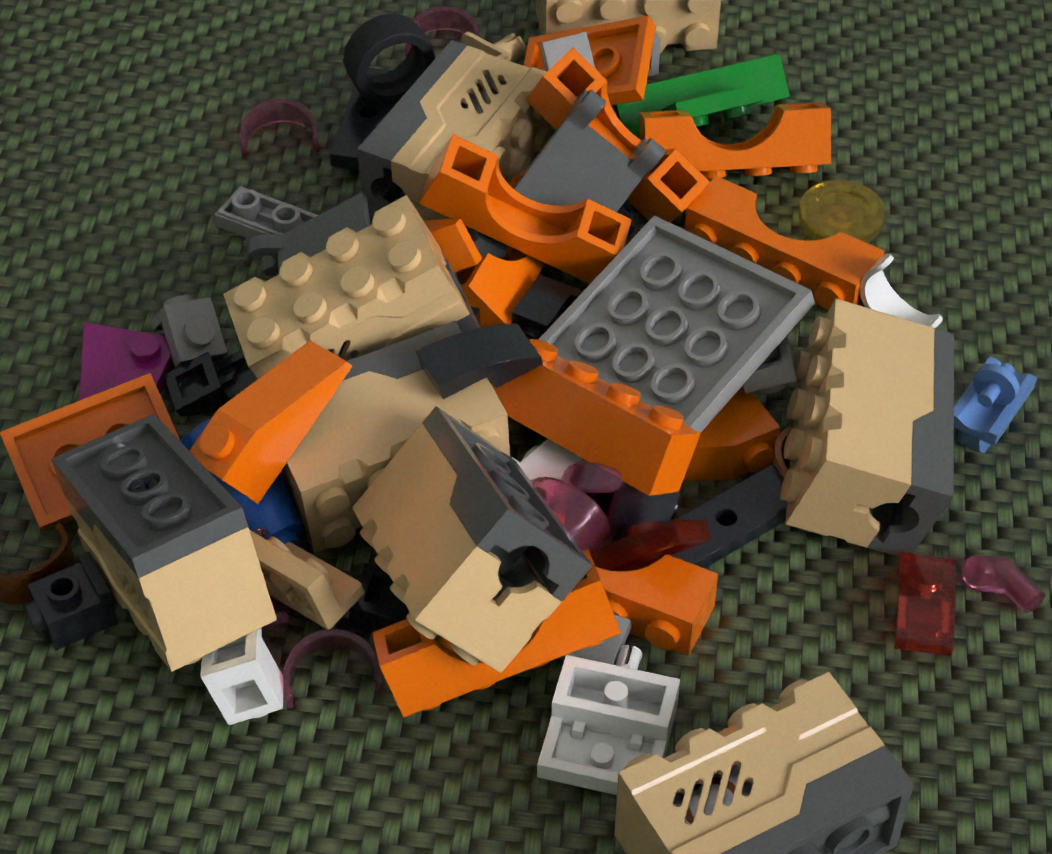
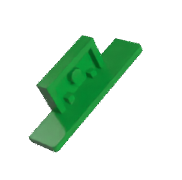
(712, 92)

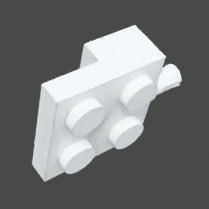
(606, 720)

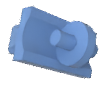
(990, 404)

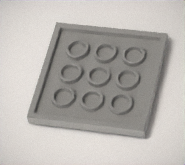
(679, 321)

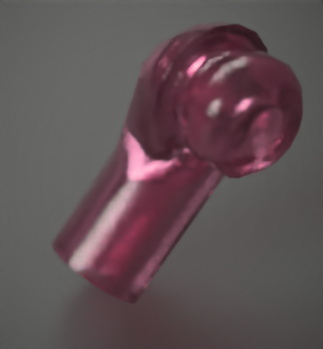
(1002, 576)

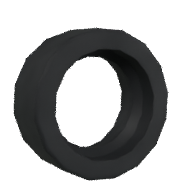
(373, 38)

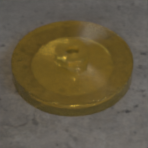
(841, 207)

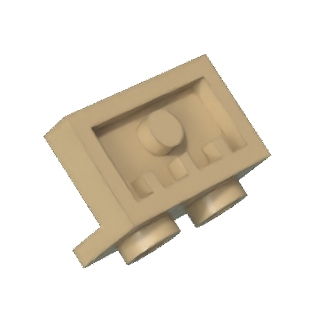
(306, 581)

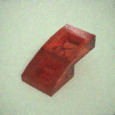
(925, 604)

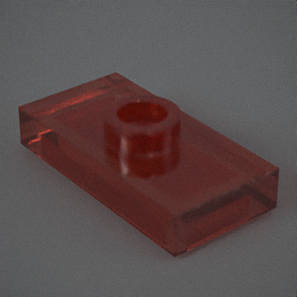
(650, 543)

